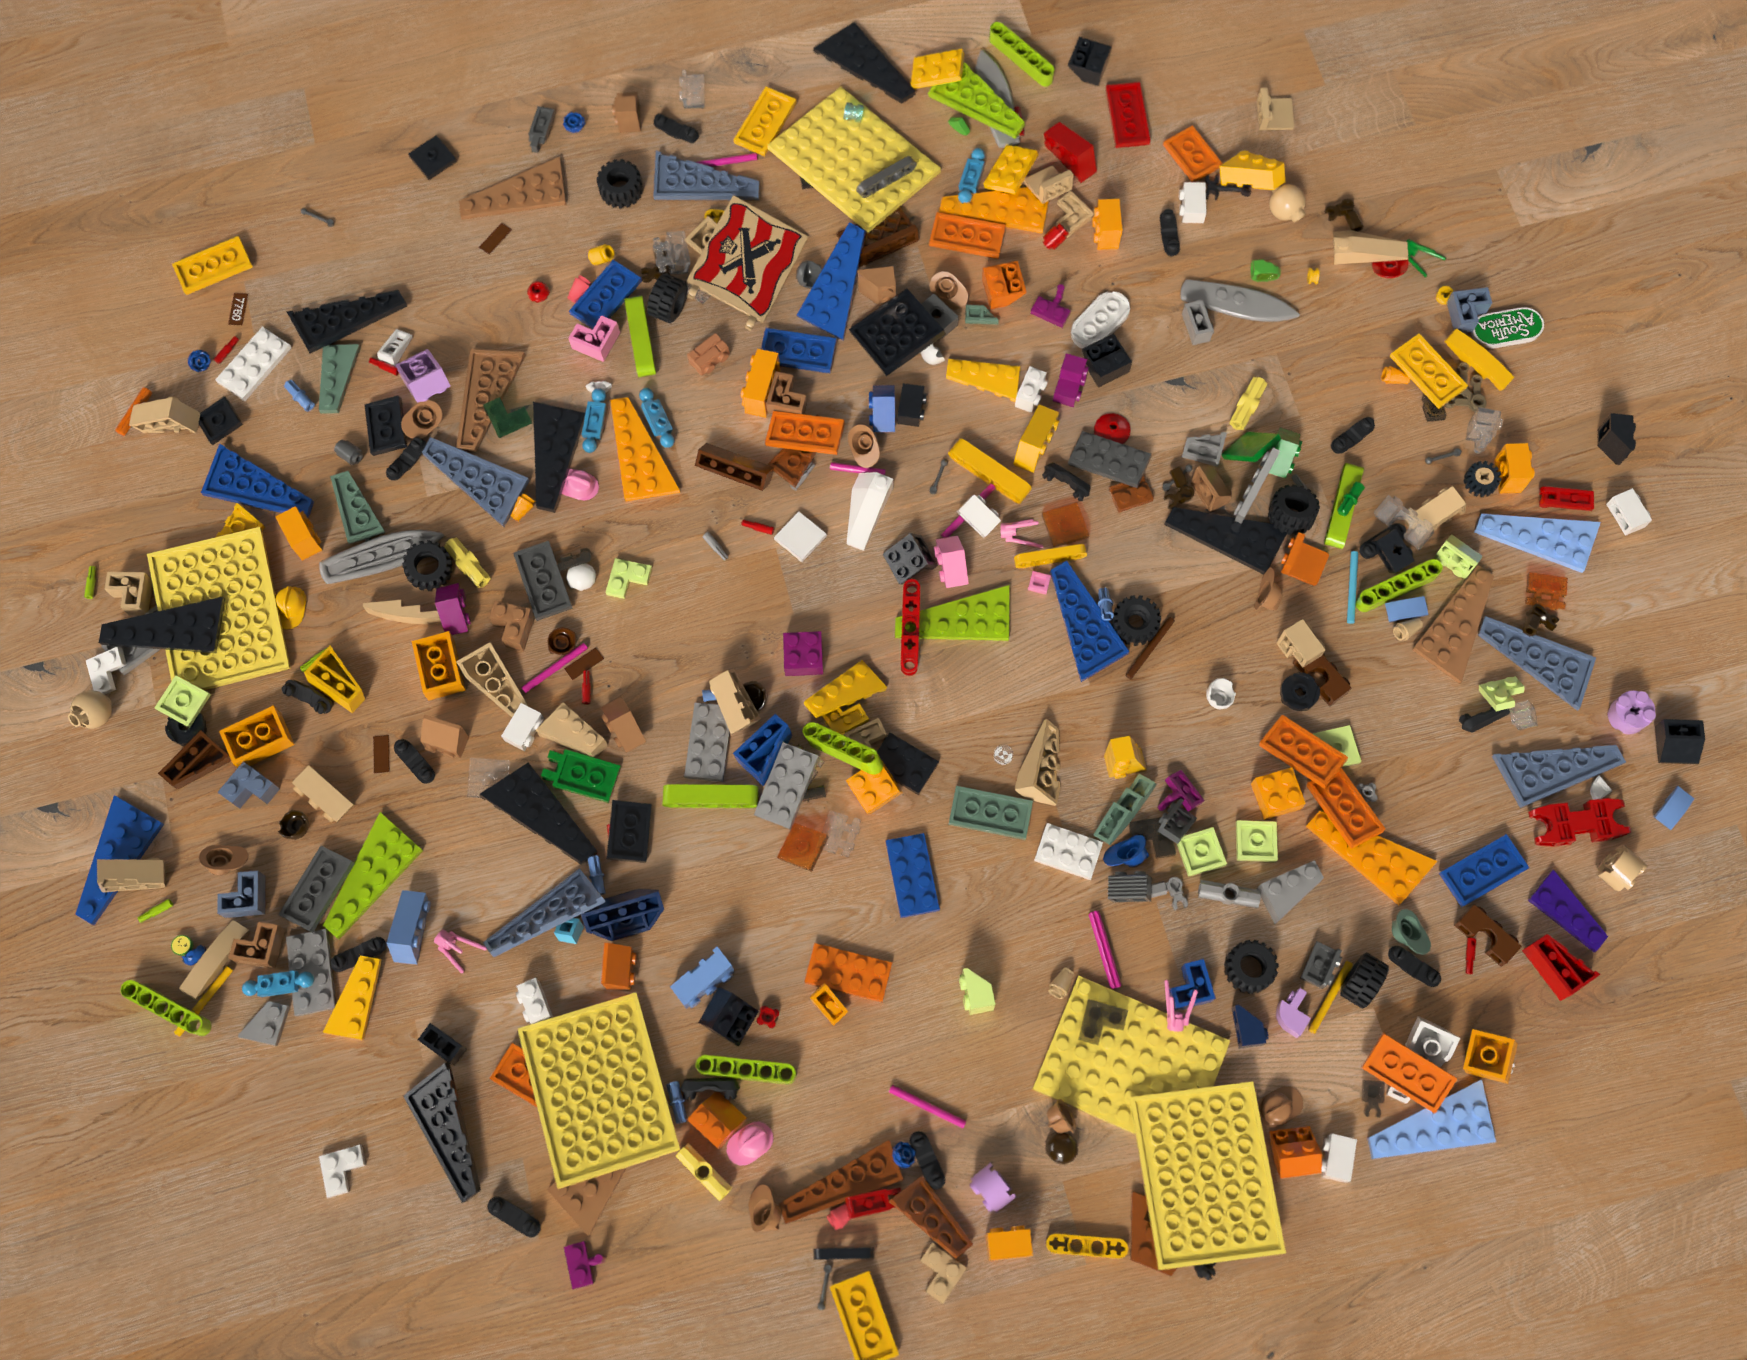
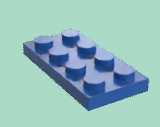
(605, 294)
(800, 349)
(1484, 870)
(912, 875)

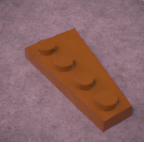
(791, 464)
(928, 1212)

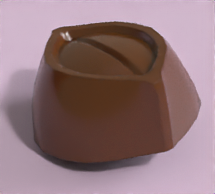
(561, 641)

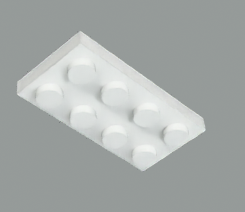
(253, 364)

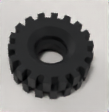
(1138, 607)

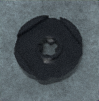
(1309, 687)
(182, 737)

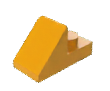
(828, 1004)

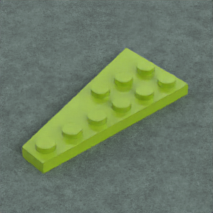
(979, 102)
(969, 618)
(377, 866)

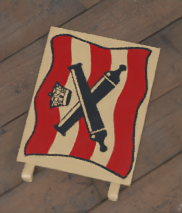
(746, 260)

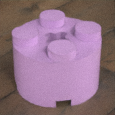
(1631, 712)
(992, 1188)

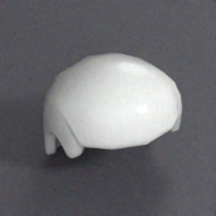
(932, 355)
(581, 577)
(1220, 693)

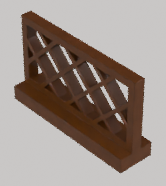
(889, 244)

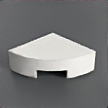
(606, 386)
(1599, 788)

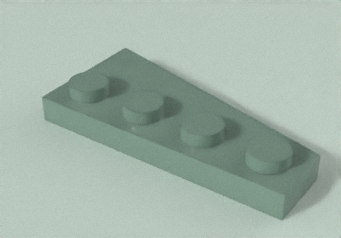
(335, 374)
(355, 512)

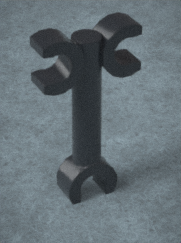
(1214, 188)

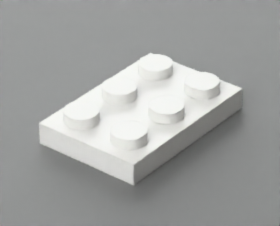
(1068, 851)

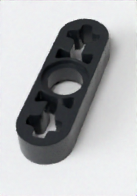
(843, 1253)

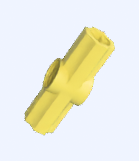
(1248, 403)
(467, 562)
(713, 1182)

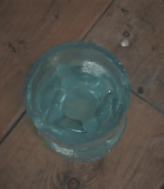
(853, 112)

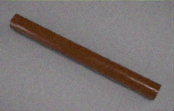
(1150, 647)

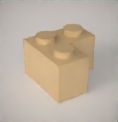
(133, 588)
(1301, 643)

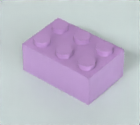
(423, 376)

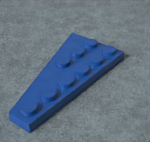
(833, 291)
(247, 484)
(1091, 638)
(124, 837)

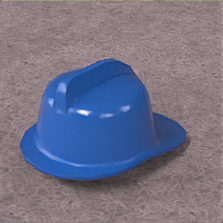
(1128, 852)

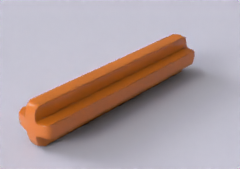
(124, 426)

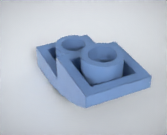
(1406, 609)
(1674, 807)

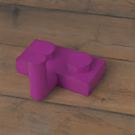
(1052, 310)
(1182, 789)
(580, 1264)

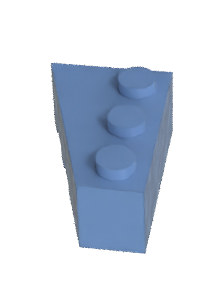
(408, 927)
(703, 979)

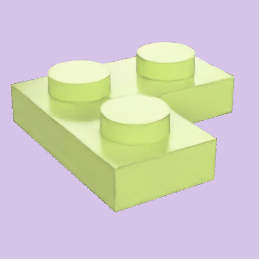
(625, 572)
(1499, 692)

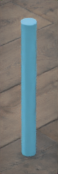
(1352, 587)

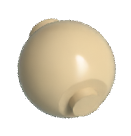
(1287, 203)
(90, 710)

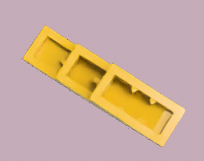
(1479, 358)

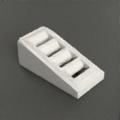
(390, 357)

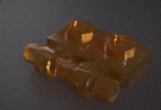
(1546, 585)

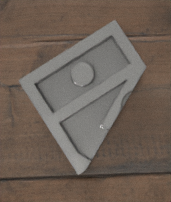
(1205, 448)
(267, 1024)

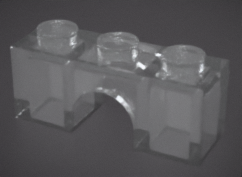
(1392, 510)

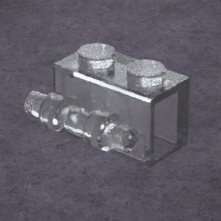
(676, 251)
(1483, 427)

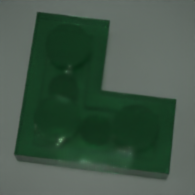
(504, 422)

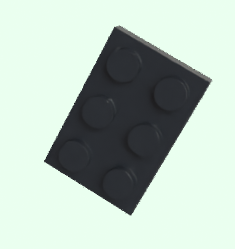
(385, 426)
(907, 763)
(629, 831)

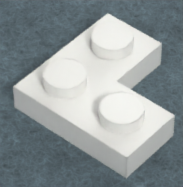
(101, 668)
(335, 1166)

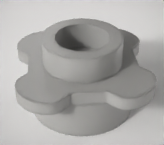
(1371, 789)

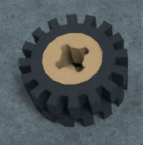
(1485, 485)

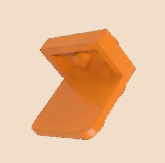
(1304, 561)

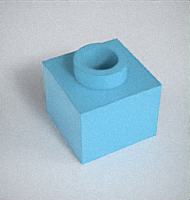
(569, 931)

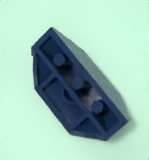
(624, 914)

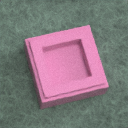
(1039, 582)

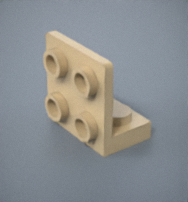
(1274, 112)
(1049, 183)

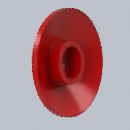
(1390, 269)
(1119, 435)

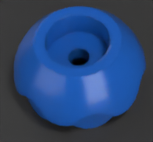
(575, 118)
(202, 364)
(193, 957)
(903, 1155)

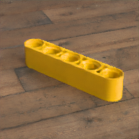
(989, 471)

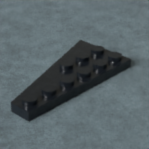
(865, 61)
(339, 319)
(555, 443)
(1247, 543)
(181, 628)
(537, 809)
(442, 1122)

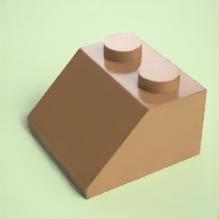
(877, 284)
(1210, 487)
(443, 737)

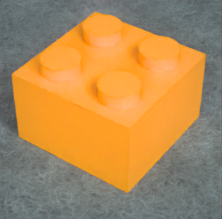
(1107, 224)
(1515, 467)
(299, 532)
(875, 789)
(1278, 793)
(1490, 1056)
(1008, 1244)

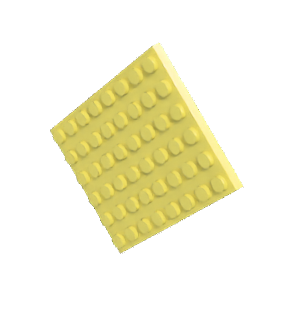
(842, 153)
(251, 626)
(1126, 1062)
(598, 1090)
(1206, 1176)

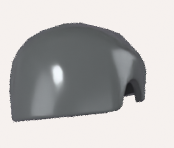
(808, 273)

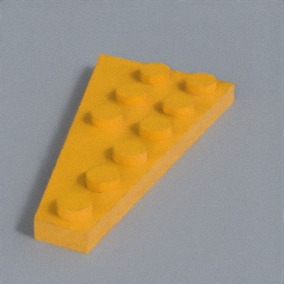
(1015, 211)
(640, 463)
(1381, 861)

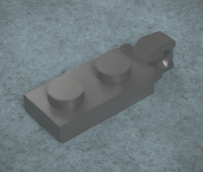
(540, 127)

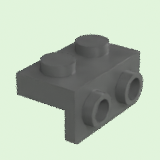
(1176, 822)
(1321, 965)

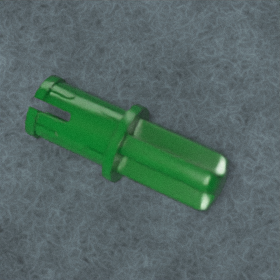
(1350, 499)

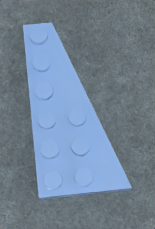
(1551, 539)
(1459, 1122)

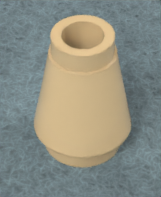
(1406, 629)
(1060, 985)

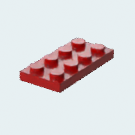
(1127, 115)

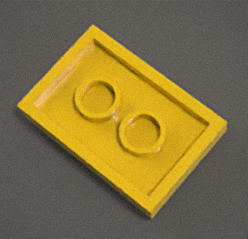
(937, 68)
(1010, 169)

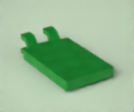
(582, 775)

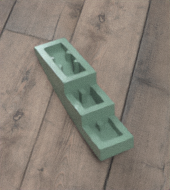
(1125, 809)

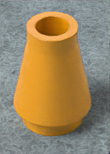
(1392, 375)
(522, 507)

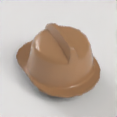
(949, 290)
(421, 419)
(864, 445)
(1269, 592)
(223, 859)
(1280, 1106)
(1061, 1117)
(763, 1210)

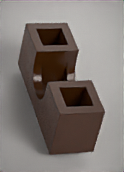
(1335, 685)
(1502, 945)

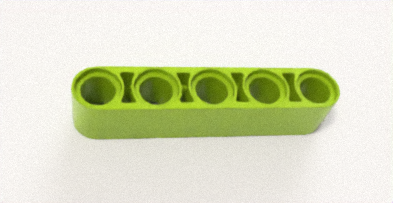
(1021, 54)
(640, 336)
(1338, 524)
(1404, 579)
(843, 748)
(710, 796)
(173, 1011)
(737, 1064)

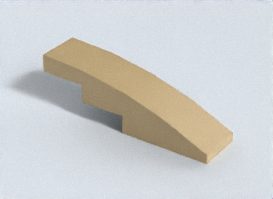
(397, 611)
(213, 960)

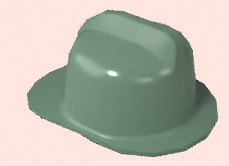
(1410, 932)

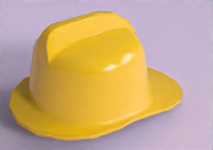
(291, 606)

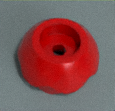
(539, 296)

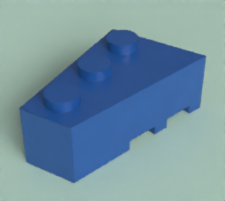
(761, 749)

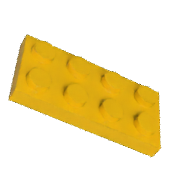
(765, 121)
(212, 265)
(1428, 371)
(864, 1318)

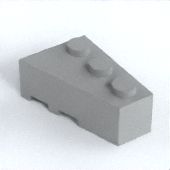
(1288, 889)

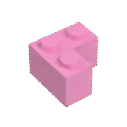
(595, 342)
(952, 560)

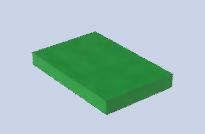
(1251, 446)

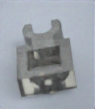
(1431, 412)
(1373, 1093)

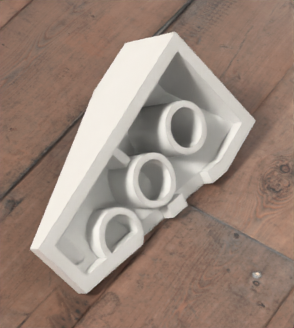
(867, 503)
(1430, 1042)

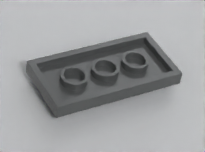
(1109, 459)
(542, 580)
(316, 889)

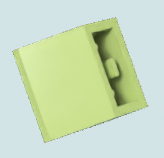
(1458, 557)
(978, 993)

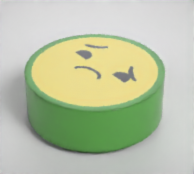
(182, 945)

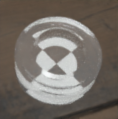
(1003, 754)

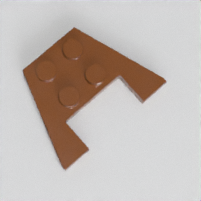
(1142, 1243)

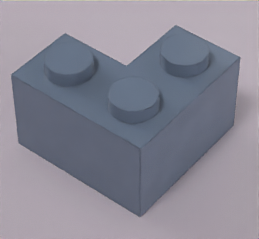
(1465, 307)
(246, 782)
(248, 899)

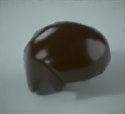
(756, 693)
(294, 825)
(1061, 1148)

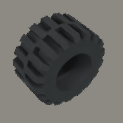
(616, 172)
(667, 298)
(1298, 499)
(420, 552)
(1265, 958)
(1364, 980)

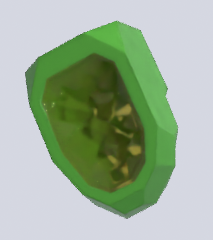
(1264, 271)

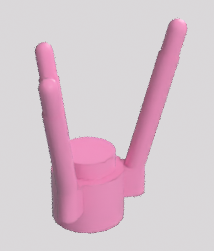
(1009, 530)
(447, 941)
(1175, 1019)

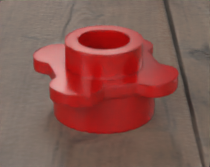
(773, 1013)

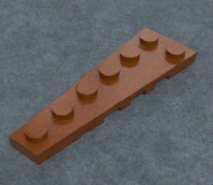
(862, 1175)

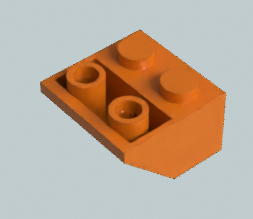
(1003, 284)
(1295, 1152)

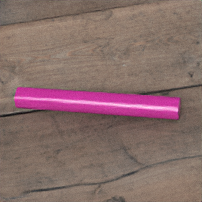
(854, 469)

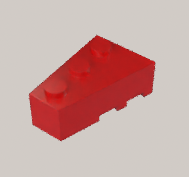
(1071, 151)
(1558, 967)

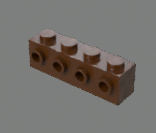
(734, 466)

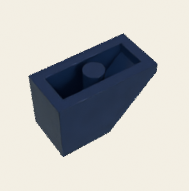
(1248, 1028)

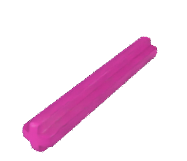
(1104, 949)

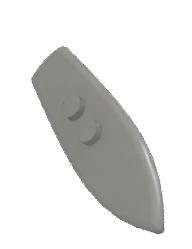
(992, 75)
(1237, 301)
(373, 556)

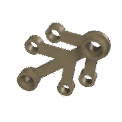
(1470, 398)

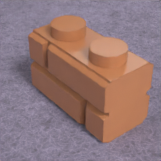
(708, 354)

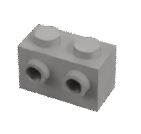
(1197, 322)

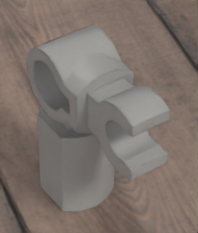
(1174, 887)

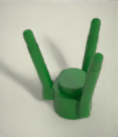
(1413, 249)

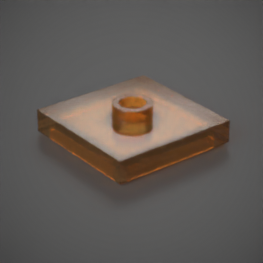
(1065, 525)
(803, 847)

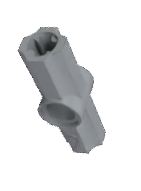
(1216, 892)

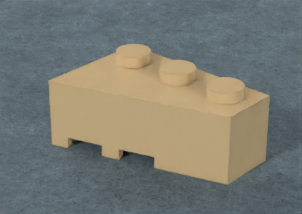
(164, 414)
(1441, 508)
(734, 701)
(572, 732)
(322, 794)
(130, 874)

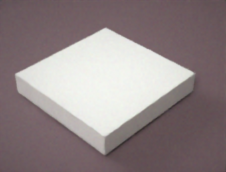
(800, 536)

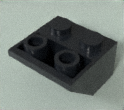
(1090, 60)
(1106, 360)
(1616, 437)
(1679, 741)
(728, 1016)

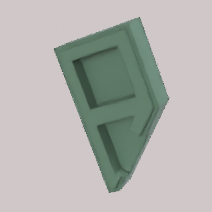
(979, 315)

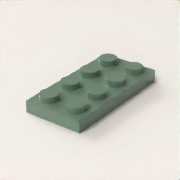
(990, 812)

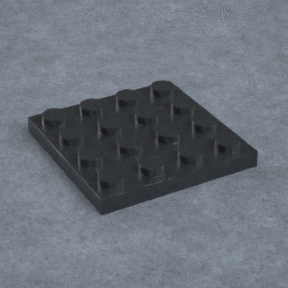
(897, 332)

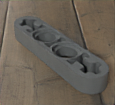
(886, 177)

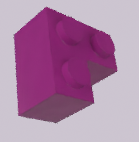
(1072, 376)
(450, 607)

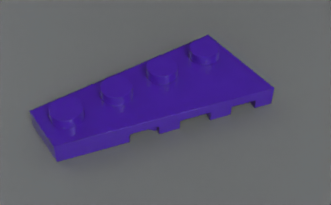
(1566, 910)

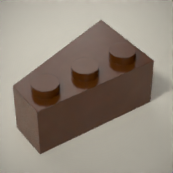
(194, 761)

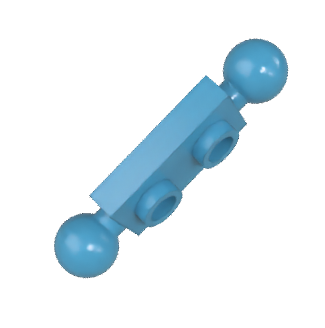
(971, 175)
(656, 417)
(594, 420)
(278, 983)

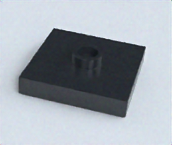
(432, 157)
(219, 420)

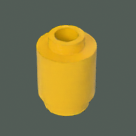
(601, 254)

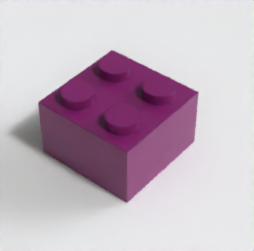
(803, 653)

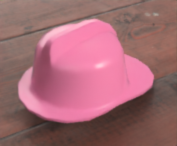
(580, 485)
(749, 1143)

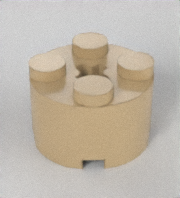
(1621, 868)

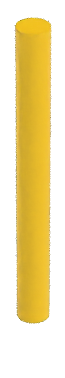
(208, 995)
(1330, 997)

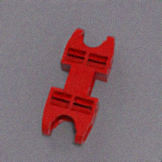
(913, 617)
(1564, 825)

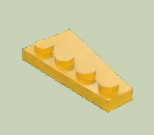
(985, 376)
(239, 521)
(844, 690)
(355, 1003)

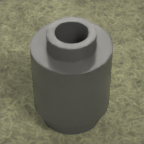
(348, 452)

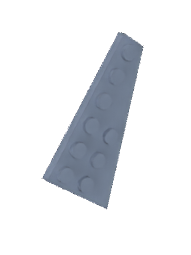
(694, 181)
(483, 481)
(1550, 663)
(1546, 772)
(559, 905)

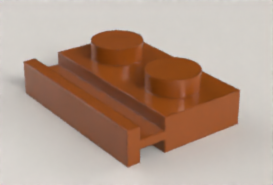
(1129, 497)

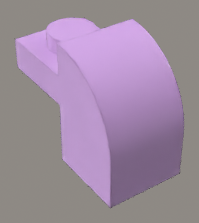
(1289, 1017)

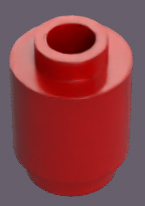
(1055, 236)

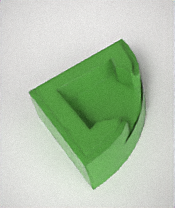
(959, 125)

